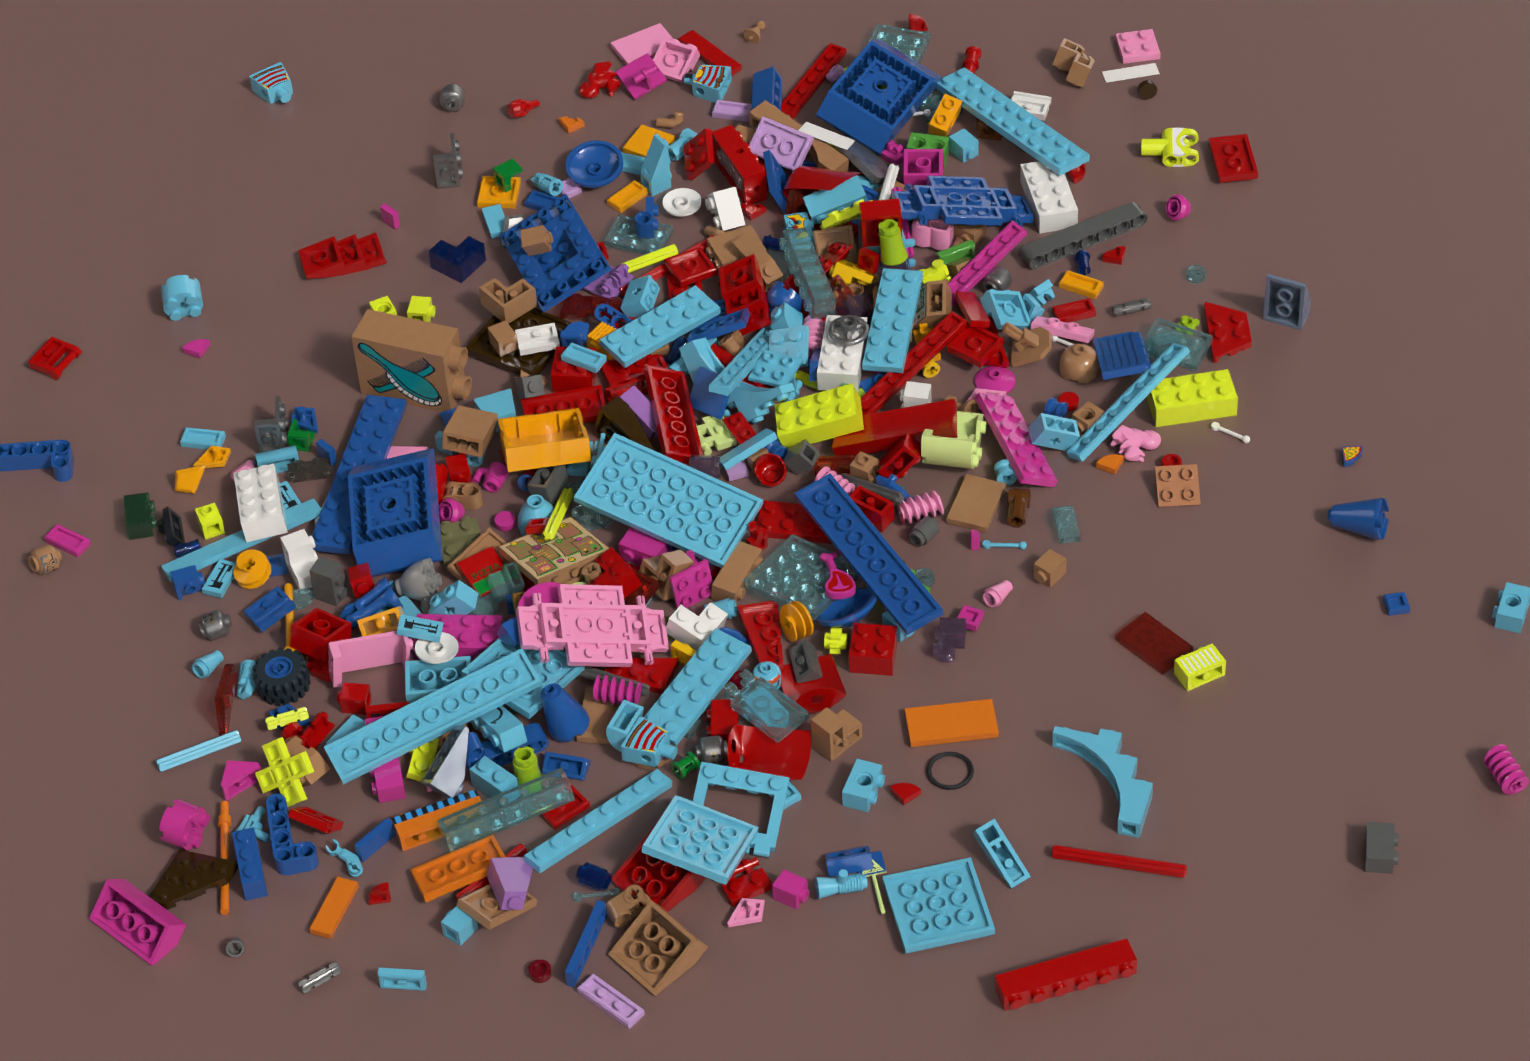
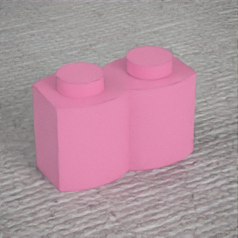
(934, 234)

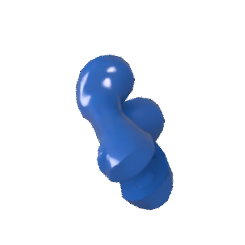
(376, 599)

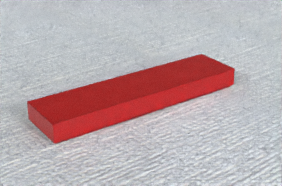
(710, 53)

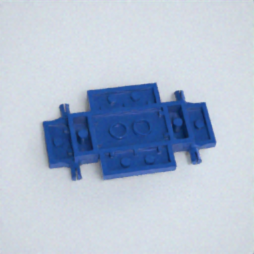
(962, 202)

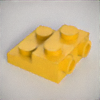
(852, 274)

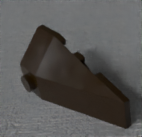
(620, 419)

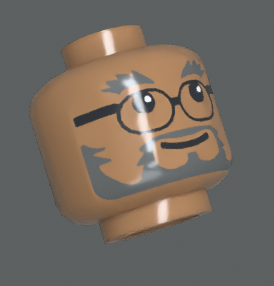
(45, 559)

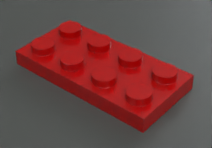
(587, 399)
(786, 518)

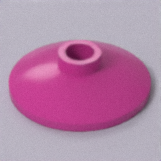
(995, 379)

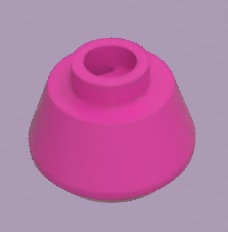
(1177, 207)
(451, 510)

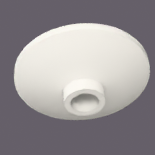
(682, 202)
(437, 652)

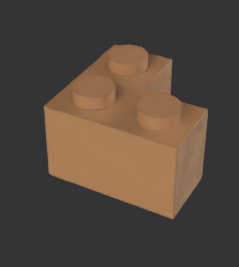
(508, 302)
(663, 567)
(834, 732)

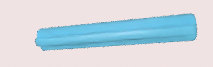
(198, 750)

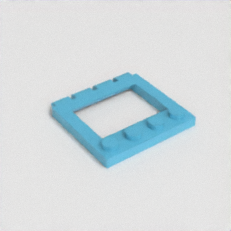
(754, 783)

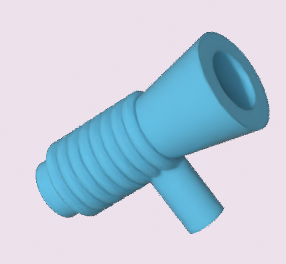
(841, 884)

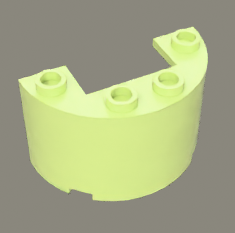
(956, 452)

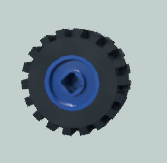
(281, 676)

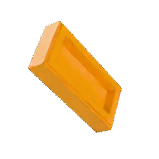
(627, 196)
(1081, 284)

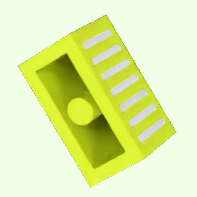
(1199, 667)

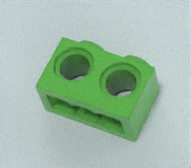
(928, 141)

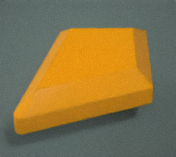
(214, 457)
(188, 479)

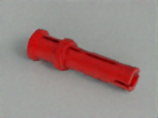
(971, 61)

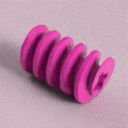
(616, 692)
(1505, 770)

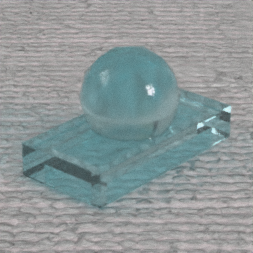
(1066, 524)

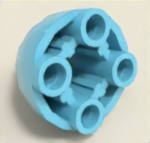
(533, 508)

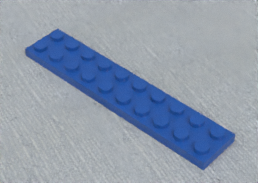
(368, 443)
(869, 554)

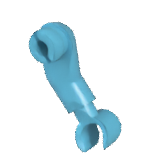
(352, 860)

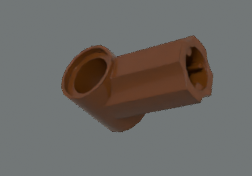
(1018, 503)

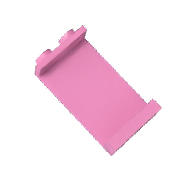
(367, 653)

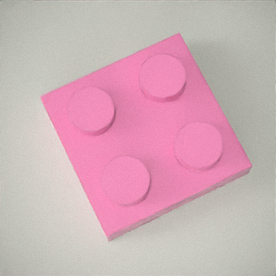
(1137, 46)

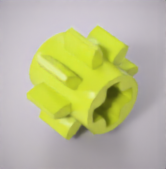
(835, 641)

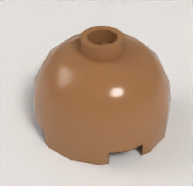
(1079, 363)

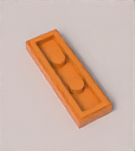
(334, 907)

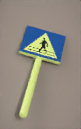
(878, 868)

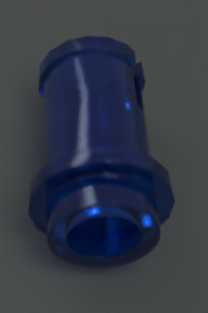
(771, 243)
(1082, 258)
(186, 548)

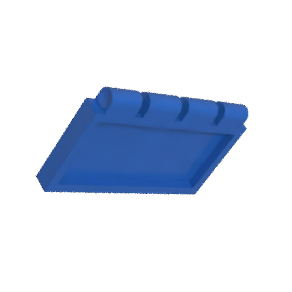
(1121, 354)

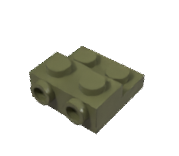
(457, 537)

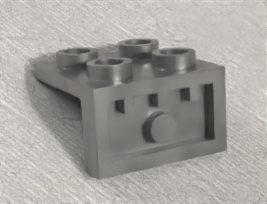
(446, 166)
(271, 432)

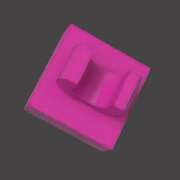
(893, 153)

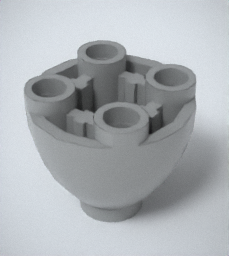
(419, 580)

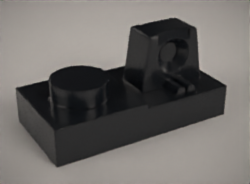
(171, 526)

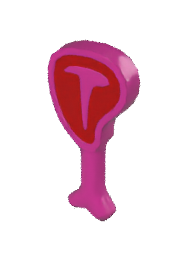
(840, 583)

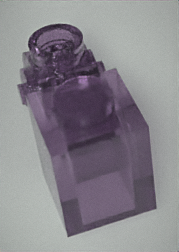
(950, 636)

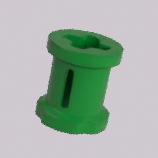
(685, 765)

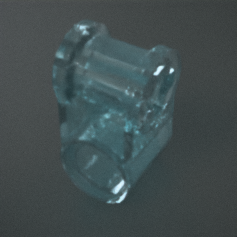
(590, 518)

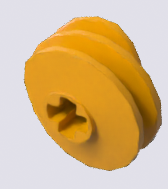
(252, 569)
(795, 621)

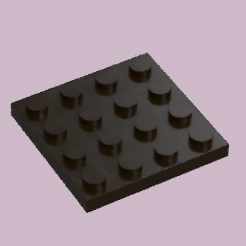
(531, 363)

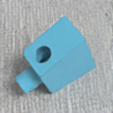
(498, 403)

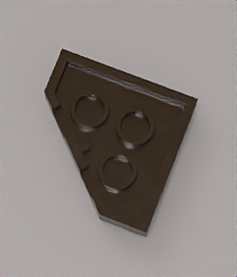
(191, 876)

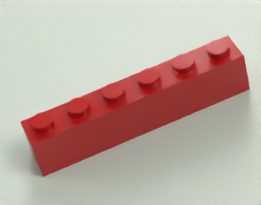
(1065, 974)

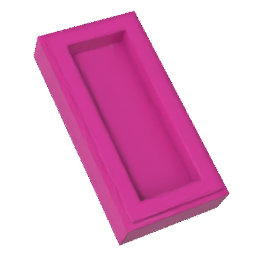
(67, 540)

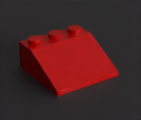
(658, 879)

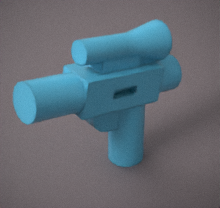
(255, 821)

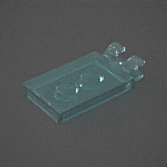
(765, 706)

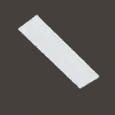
(1130, 72)
(826, 135)

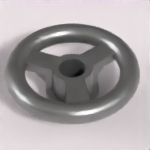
(848, 325)

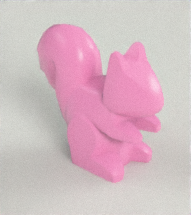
(1132, 439)

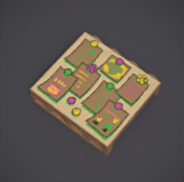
(554, 559)

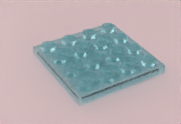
(796, 575)

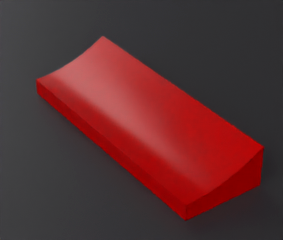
(673, 413)
(888, 427)

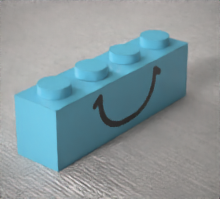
(501, 729)

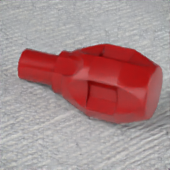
(521, 107)

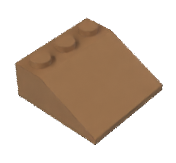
(657, 948)

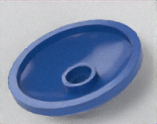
(594, 164)
(848, 610)

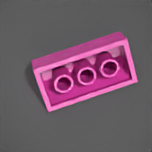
(136, 920)

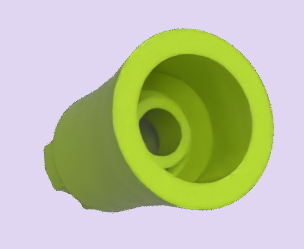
(891, 243)
(525, 765)

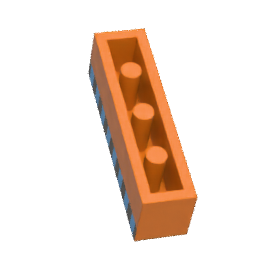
(422, 825)

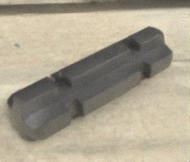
(1131, 306)

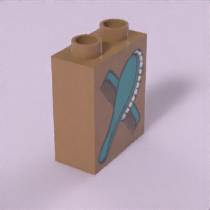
(410, 361)

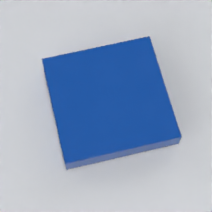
(706, 401)

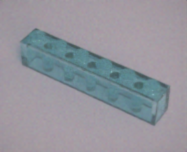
(807, 273)
(506, 809)

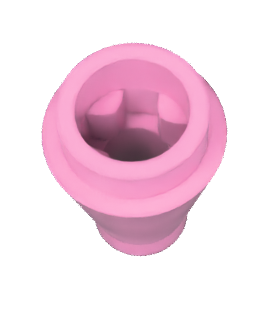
(996, 594)

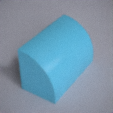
(279, 457)
(623, 723)

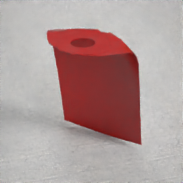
(816, 178)
(818, 693)
(765, 755)

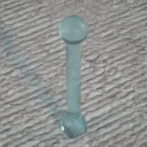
(577, 896)

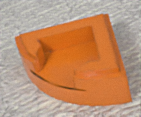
(571, 124)
(1110, 463)

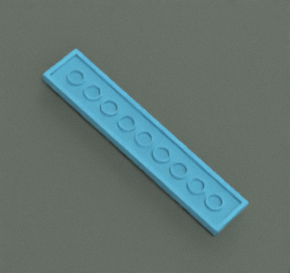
(1013, 122)
(432, 716)

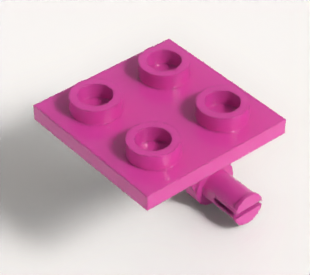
(641, 76)
(692, 583)

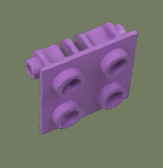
(610, 283)

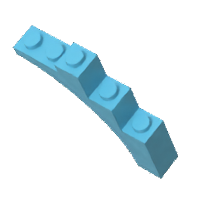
(749, 399)
(1120, 771)

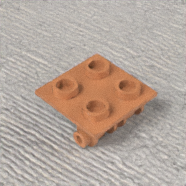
(1177, 485)

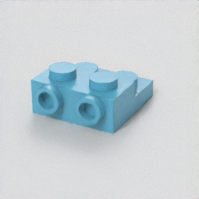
(1006, 307)

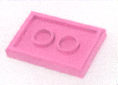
(640, 43)

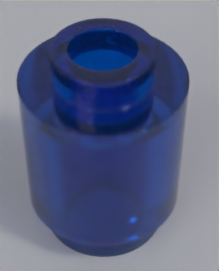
(594, 876)

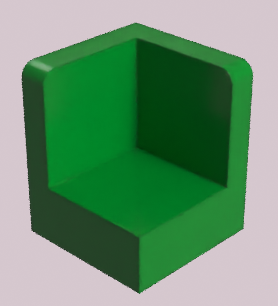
(504, 172)
(300, 438)

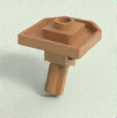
(1027, 344)

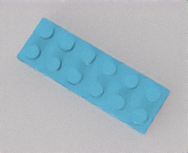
(892, 320)
(660, 326)
(698, 684)

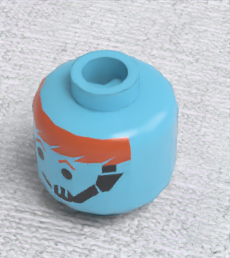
(768, 671)

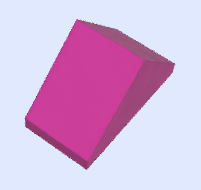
(238, 777)

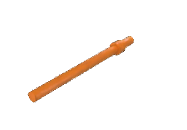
(224, 823)

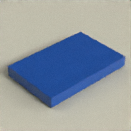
(776, 179)
(720, 325)

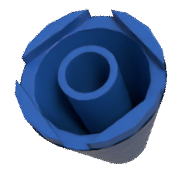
(1361, 517)
(563, 714)

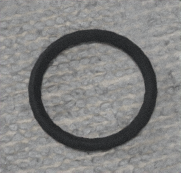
(950, 787)

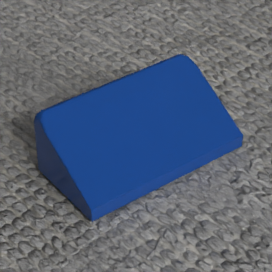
(573, 766)
(851, 860)

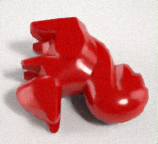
(600, 78)

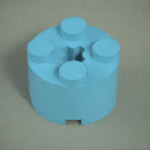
(181, 297)

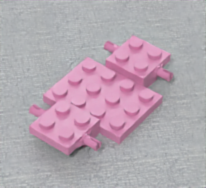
(592, 626)

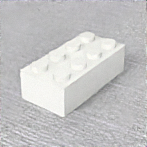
(1048, 197)
(838, 362)
(260, 502)

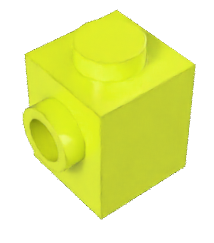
(421, 308)
(210, 521)

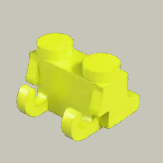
(936, 272)

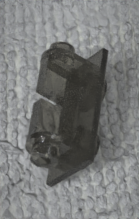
(299, 469)

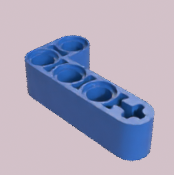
(39, 455)
(476, 749)
(288, 857)

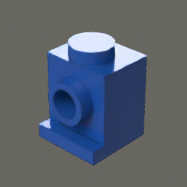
(187, 581)

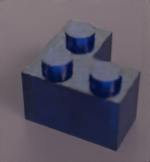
(457, 261)

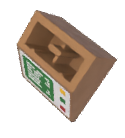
(935, 303)

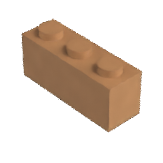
(736, 569)

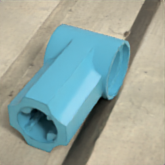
(676, 147)

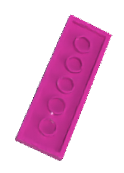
(1015, 440)

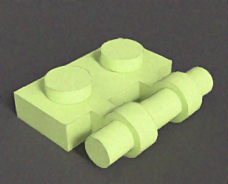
(718, 435)

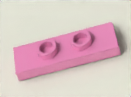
(1065, 330)

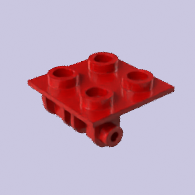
(835, 252)

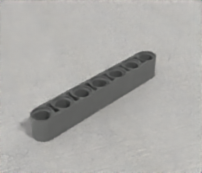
(1083, 235)

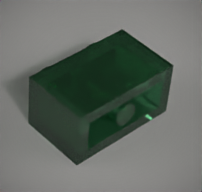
(139, 515)

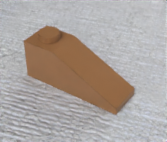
(770, 272)

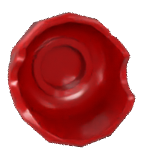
(770, 470)

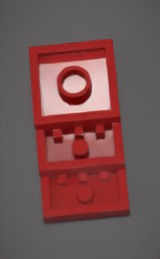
(342, 257)
(744, 288)

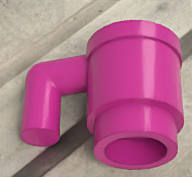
(494, 476)

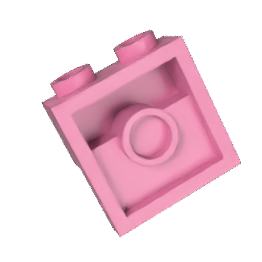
(676, 59)

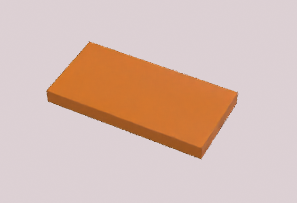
(951, 722)
(456, 868)

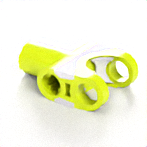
(1172, 147)

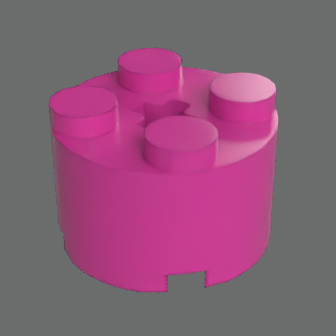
(184, 824)

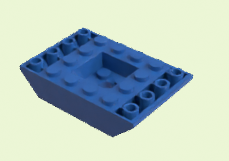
(874, 114)
(570, 243)
(409, 530)

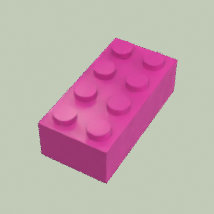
(472, 632)

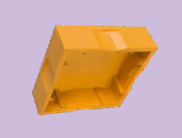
(544, 440)

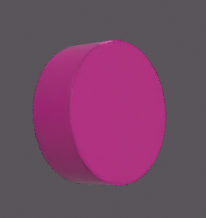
(505, 521)

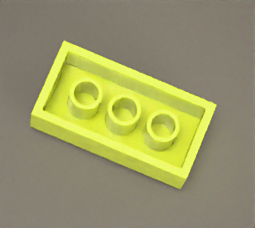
(1193, 398)
(819, 416)

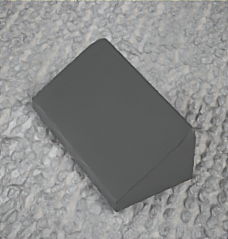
(805, 662)

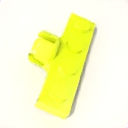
(422, 759)

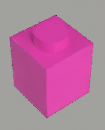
(790, 889)

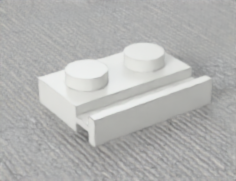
(1035, 104)
(537, 339)

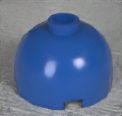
(778, 295)

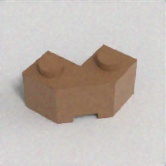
(1073, 59)
(319, 765)

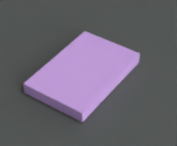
(784, 142)

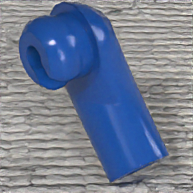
(734, 633)

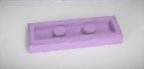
(610, 1001)

